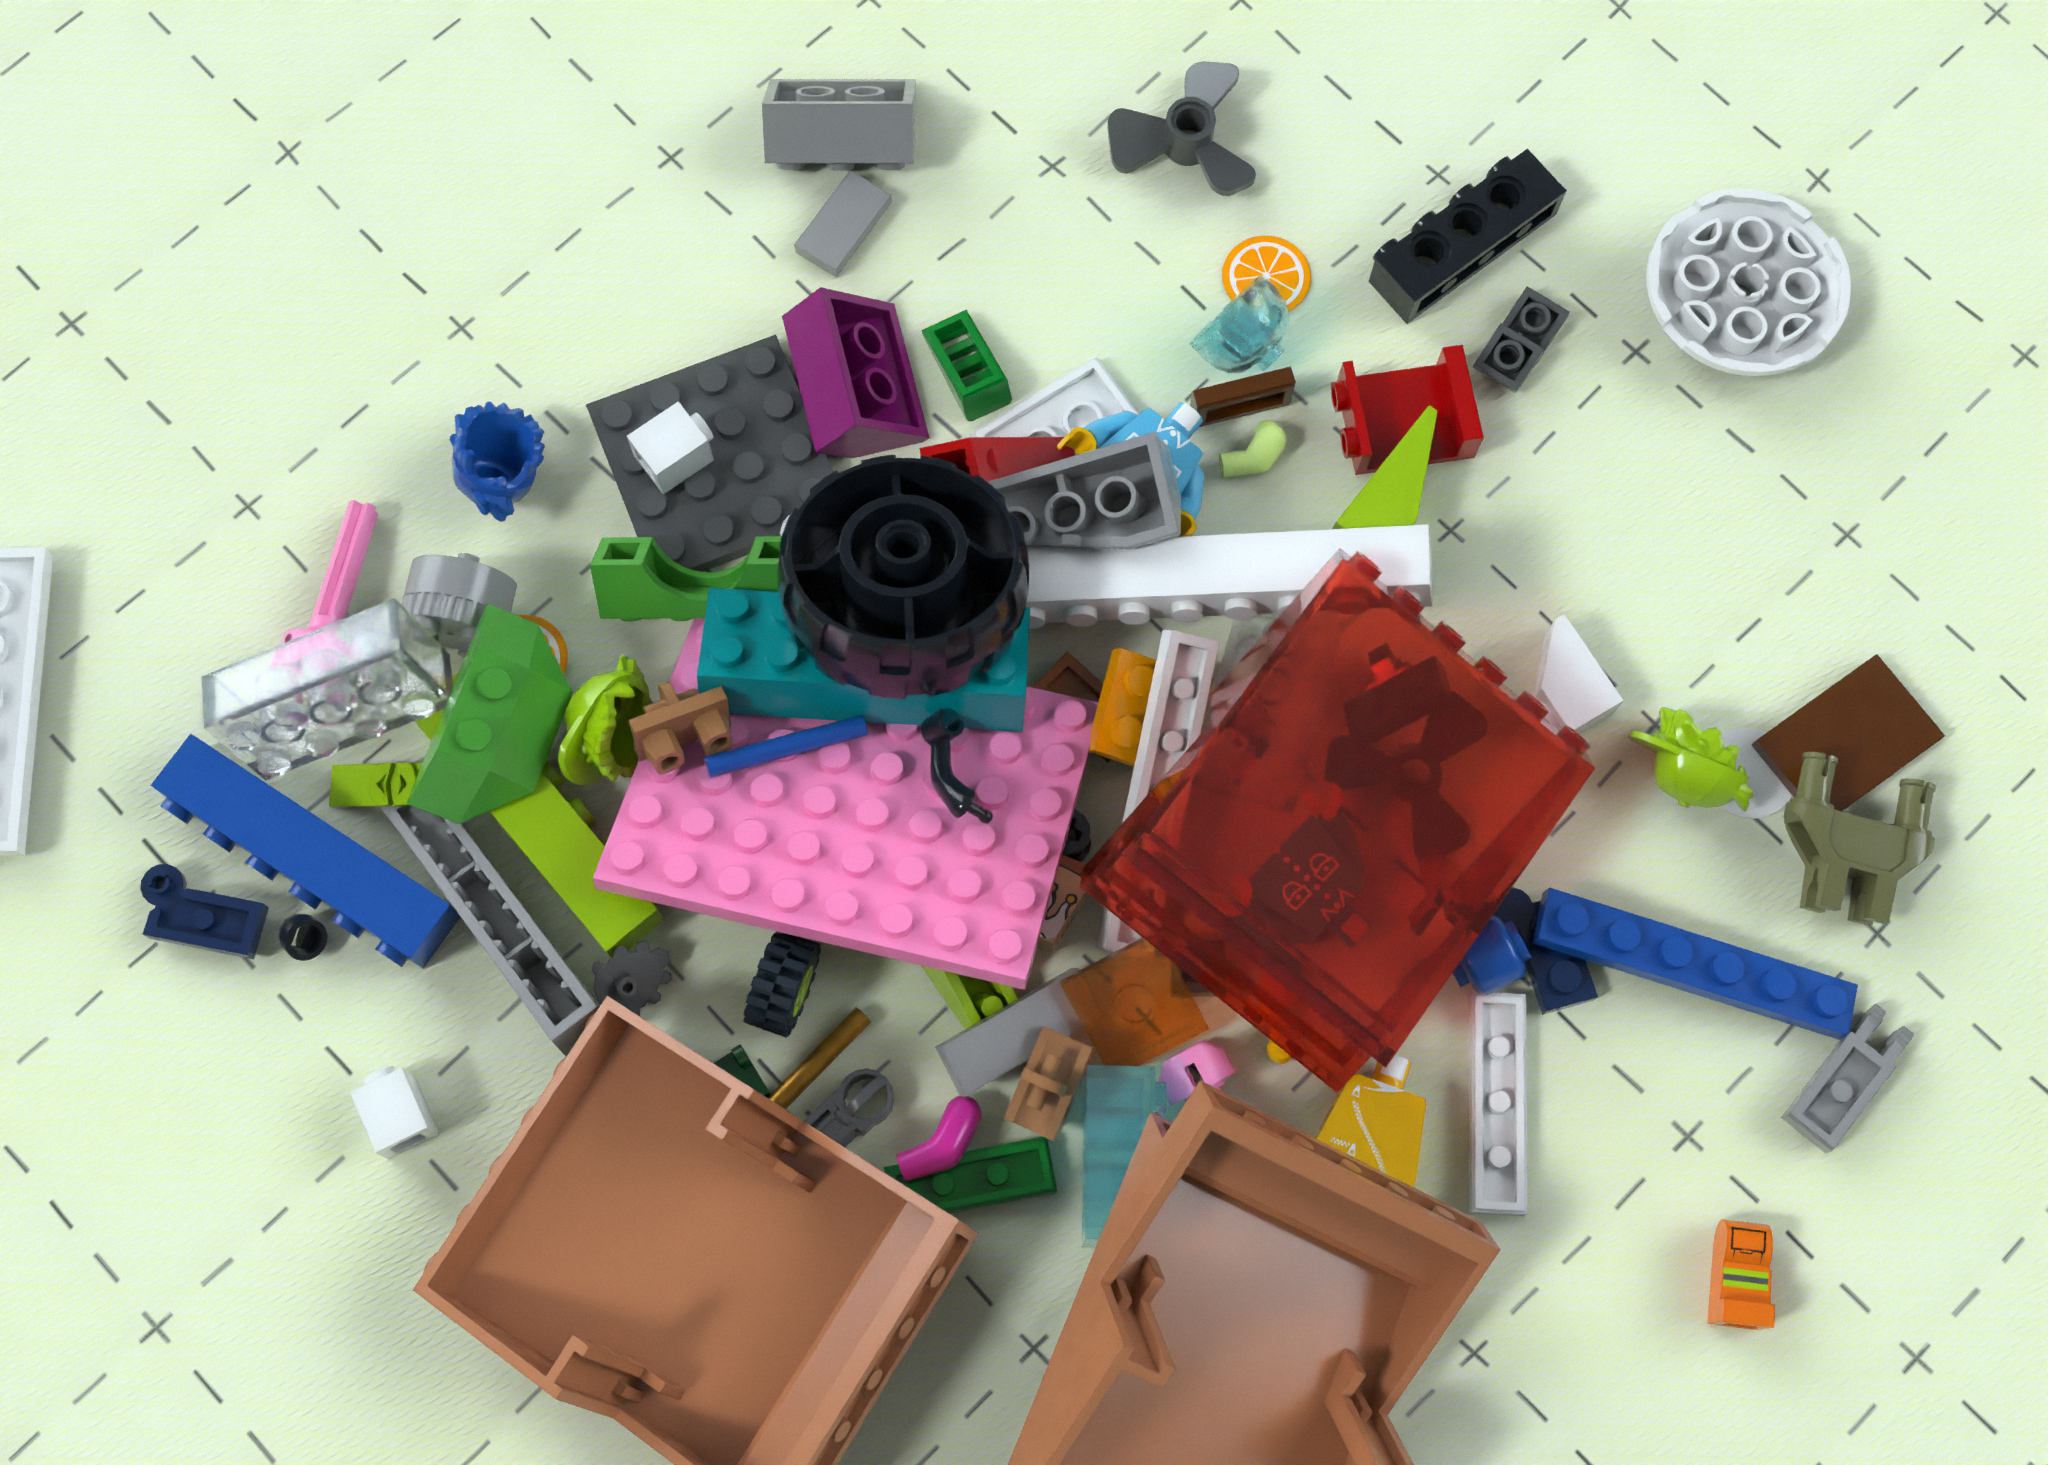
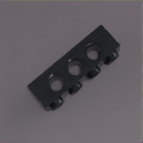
(1415, 286)

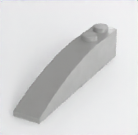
(499, 923)

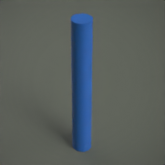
(785, 746)

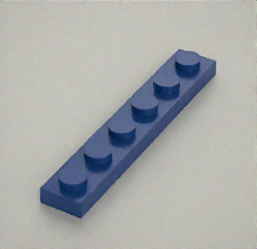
(1695, 963)

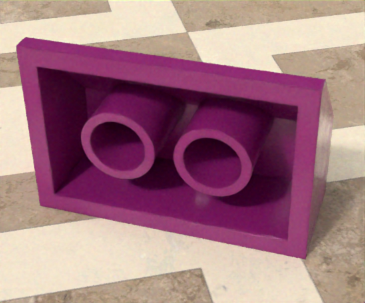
(854, 374)

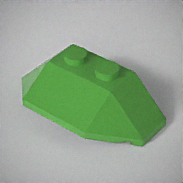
(494, 722)

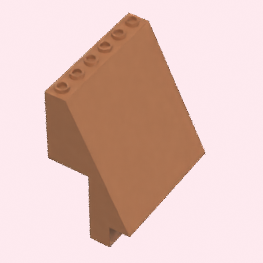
(692, 1257)
(1251, 1303)

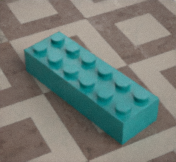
(767, 675)

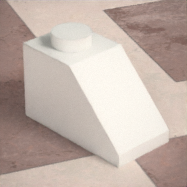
(1572, 681)

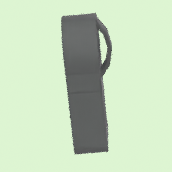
(838, 1120)

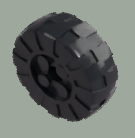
(903, 576)

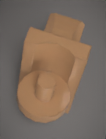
(679, 721)
(1049, 1083)

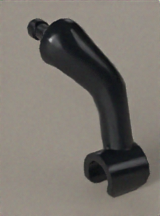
(952, 792)

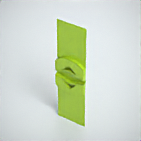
(372, 784)

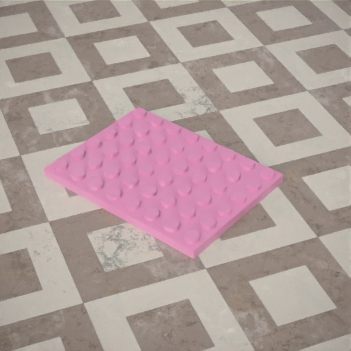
(857, 839)

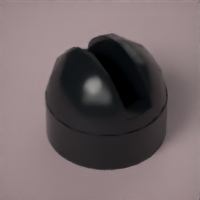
(310, 937)

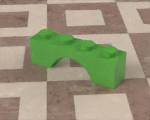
(641, 582)

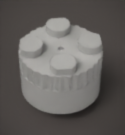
(451, 594)

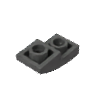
(1521, 339)

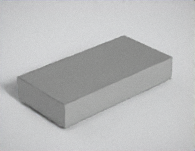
(843, 223)

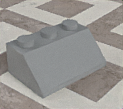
(839, 122)

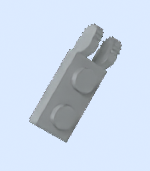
(1845, 1082)

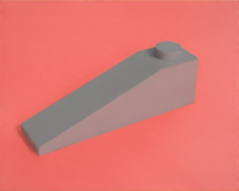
(1098, 498)

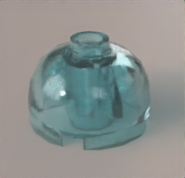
(1246, 330)

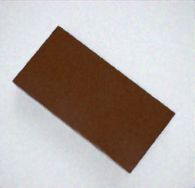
(1244, 396)

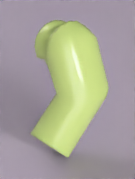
(1259, 454)

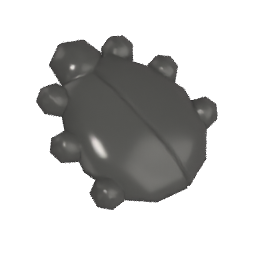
(632, 976)

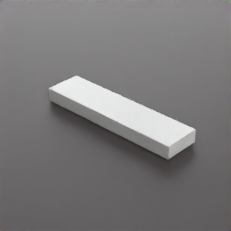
(1497, 1104)

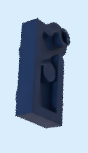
(200, 917)
(1556, 977)

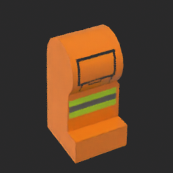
(1741, 1276)

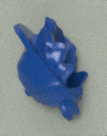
(495, 456)

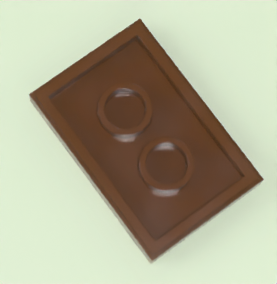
(1860, 720)

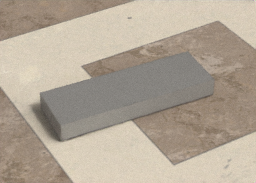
(1007, 1036)

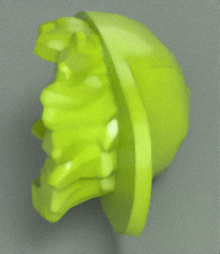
(599, 727)
(1694, 763)

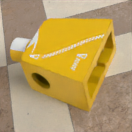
(1378, 1121)

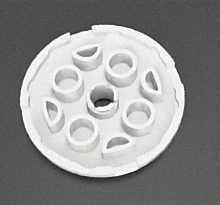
(1772, 249)

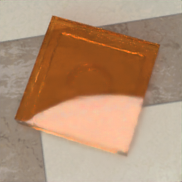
(1134, 1005)

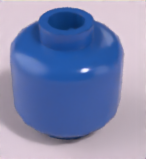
(1493, 958)

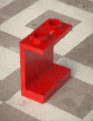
(1385, 406)

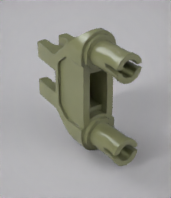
(1853, 846)

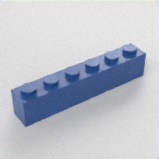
(306, 851)

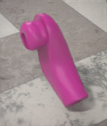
(948, 1142)

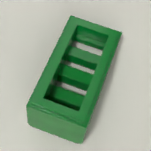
(978, 393)

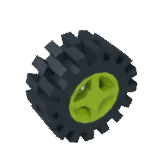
(782, 983)

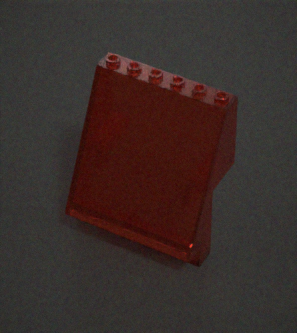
(1342, 822)

